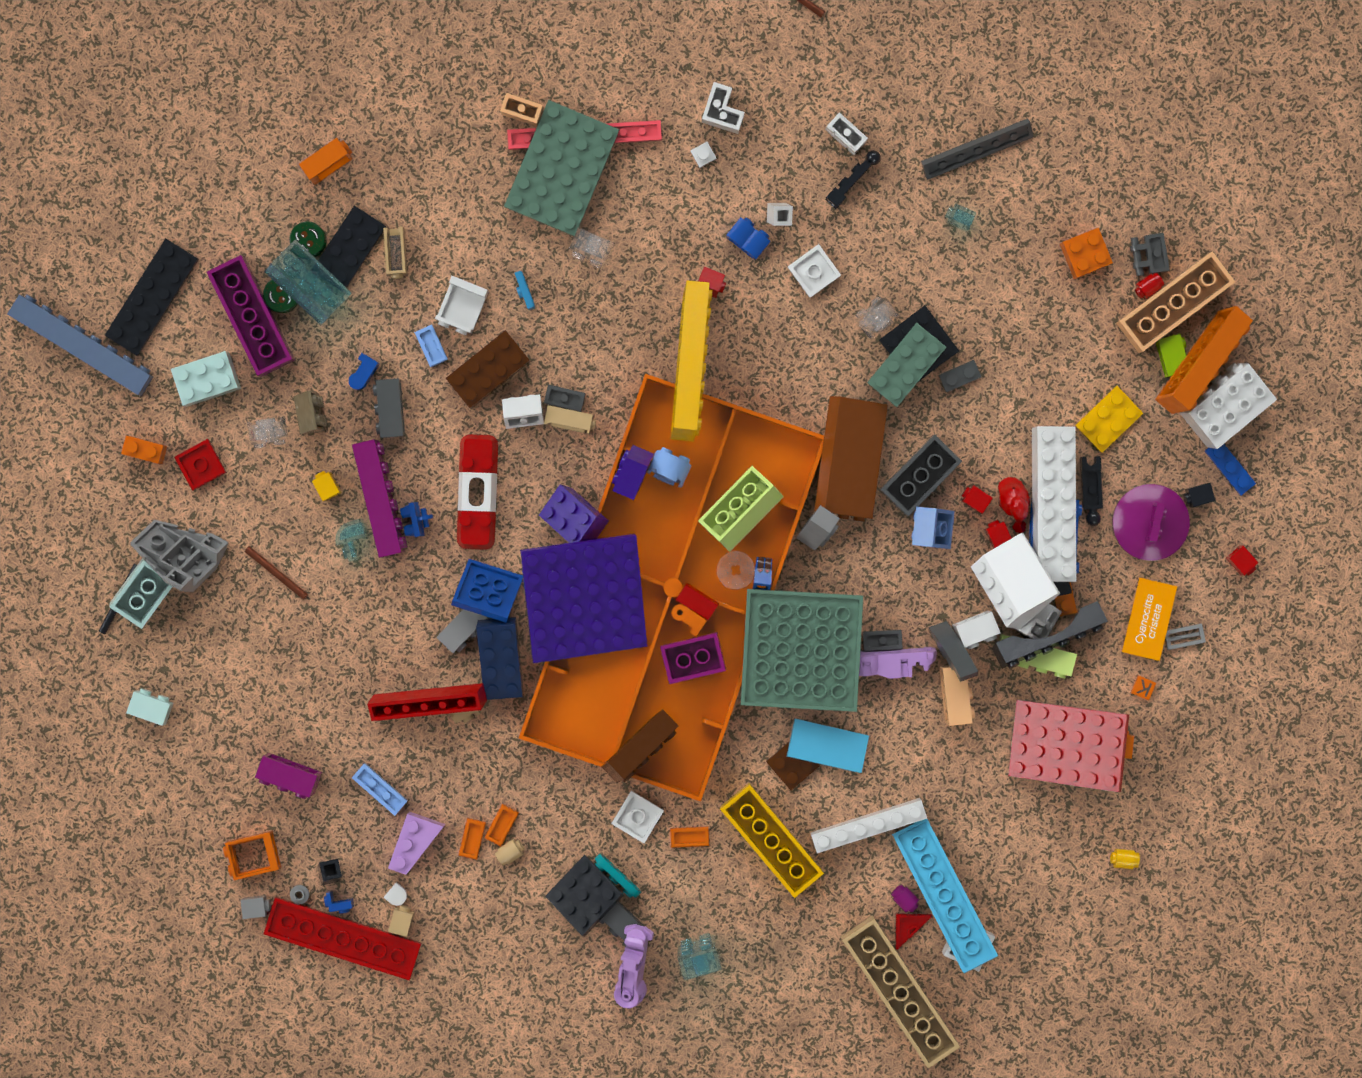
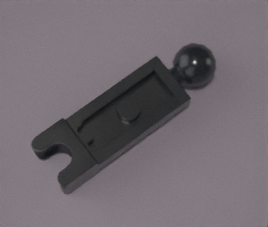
(837, 196)
(1091, 489)

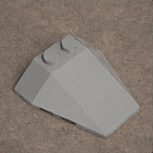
(178, 555)

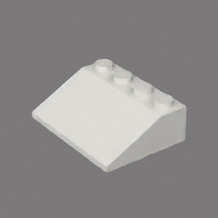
(1015, 581)

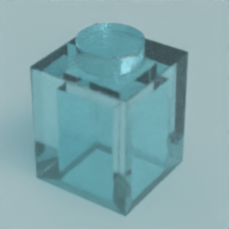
(960, 217)

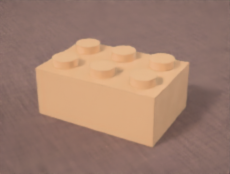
(956, 698)

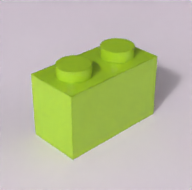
(1171, 353)

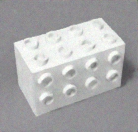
(1229, 405)

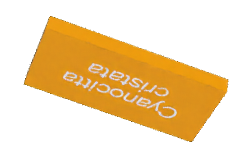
(1149, 619)

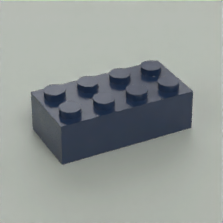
(500, 658)

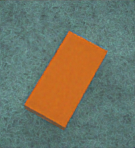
(501, 825)
(689, 837)
(472, 838)

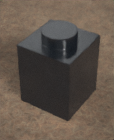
(1199, 495)
(329, 872)

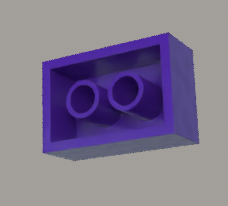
(572, 516)

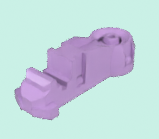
(895, 662)
(630, 985)

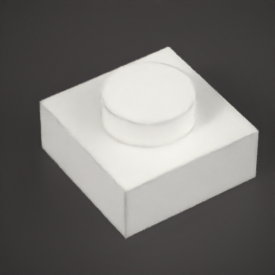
(703, 154)

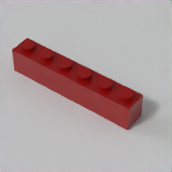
(427, 702)

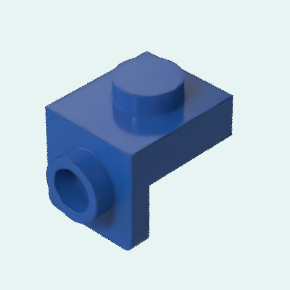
(342, 906)

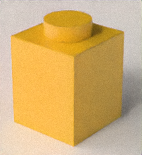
(326, 485)

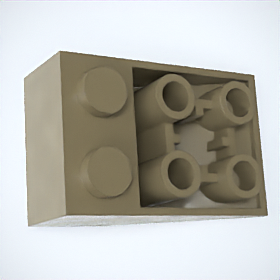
(309, 412)

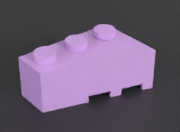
(413, 841)

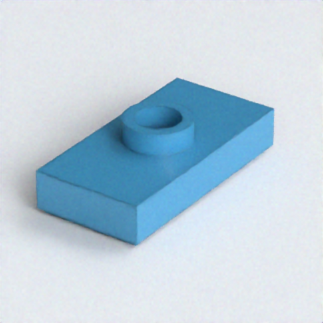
(523, 290)

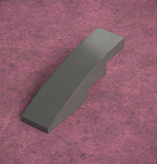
(953, 651)

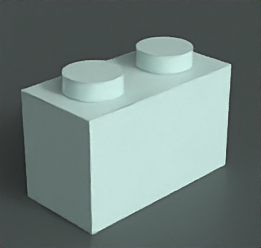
(150, 707)

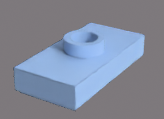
(431, 346)

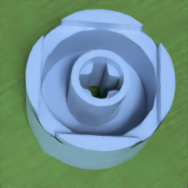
(669, 467)

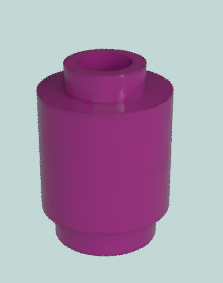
(905, 898)

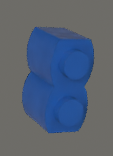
(748, 238)

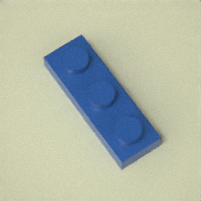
(1231, 468)

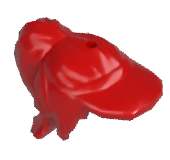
(1014, 501)

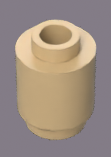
(509, 852)

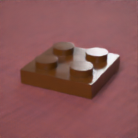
(789, 769)

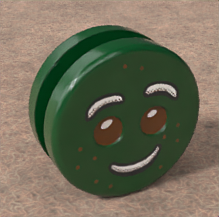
(310, 237)
(277, 298)

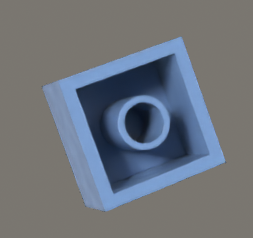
(933, 527)

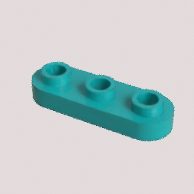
(617, 876)

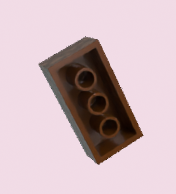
(488, 369)
(641, 745)

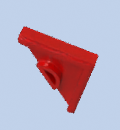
(907, 926)

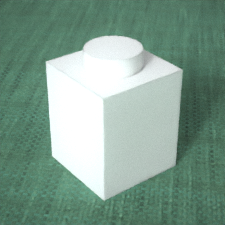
(779, 214)

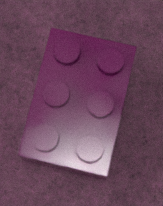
(693, 658)
(288, 775)

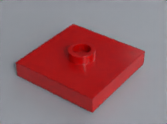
(200, 464)

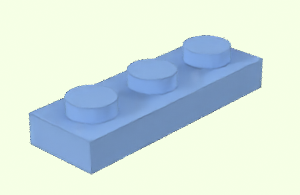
(379, 789)

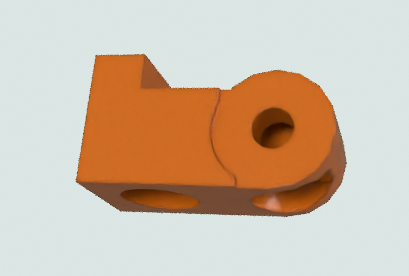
(691, 618)

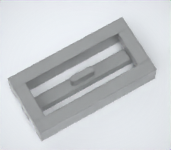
(1200, 633)

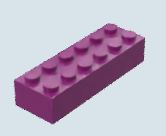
(250, 316)
(378, 498)

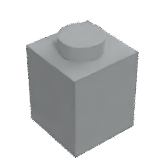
(255, 907)

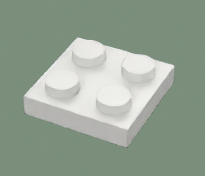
(814, 271)
(637, 816)

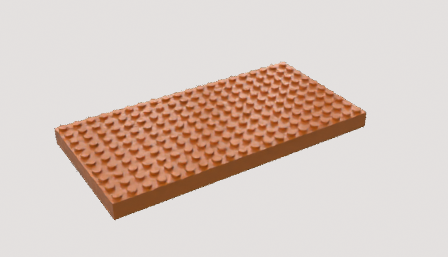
(603, 699)

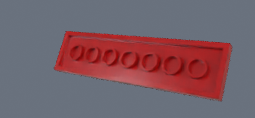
(342, 938)

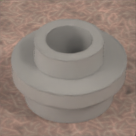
(303, 890)

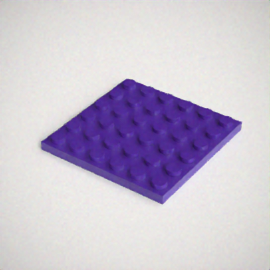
(584, 598)

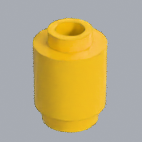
(1125, 859)

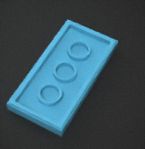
(827, 746)

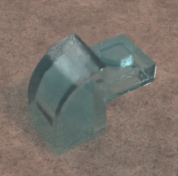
(347, 534)

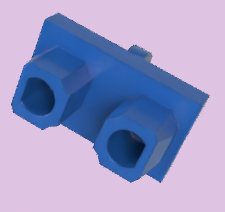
(416, 528)

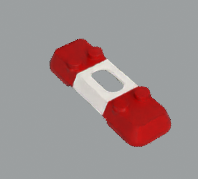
(477, 523)

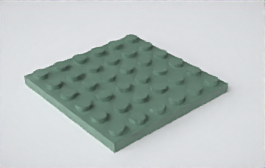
(802, 650)

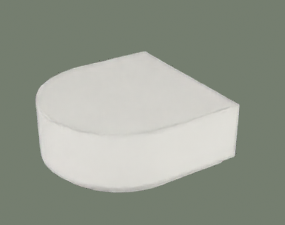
(396, 895)

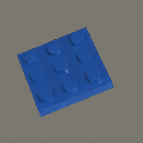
(487, 590)

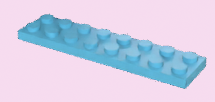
(945, 895)

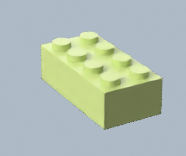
(741, 508)

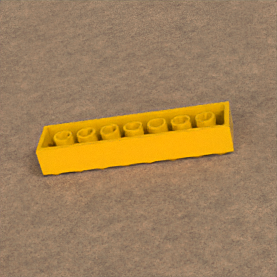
(690, 361)

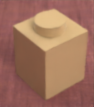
(401, 920)

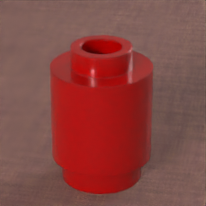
(1149, 286)

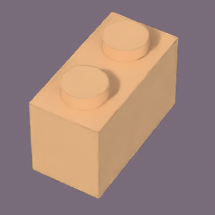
(522, 109)

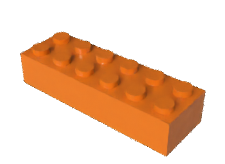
(1204, 360)

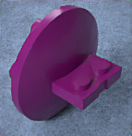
(1150, 522)

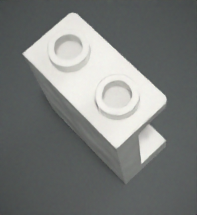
(461, 305)

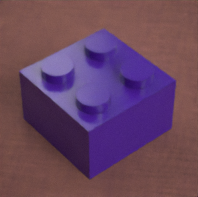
(632, 471)

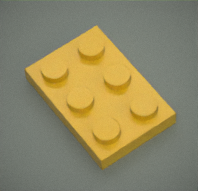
(1109, 419)

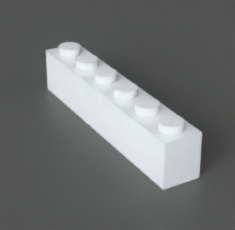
(868, 825)

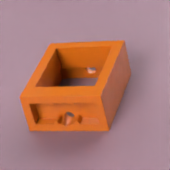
(326, 160)
(271, 849)

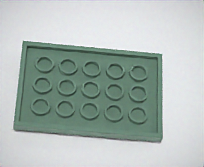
(561, 168)

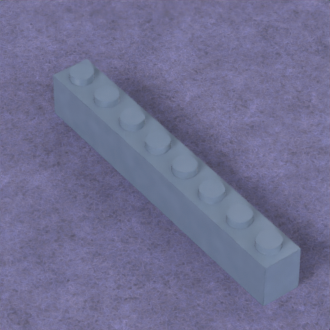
(80, 345)

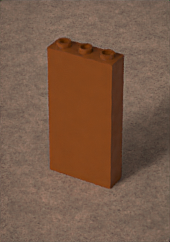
(851, 457)

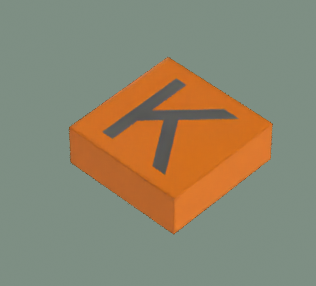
(1143, 687)

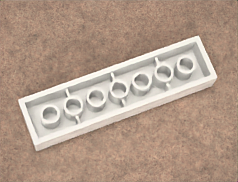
(1054, 500)

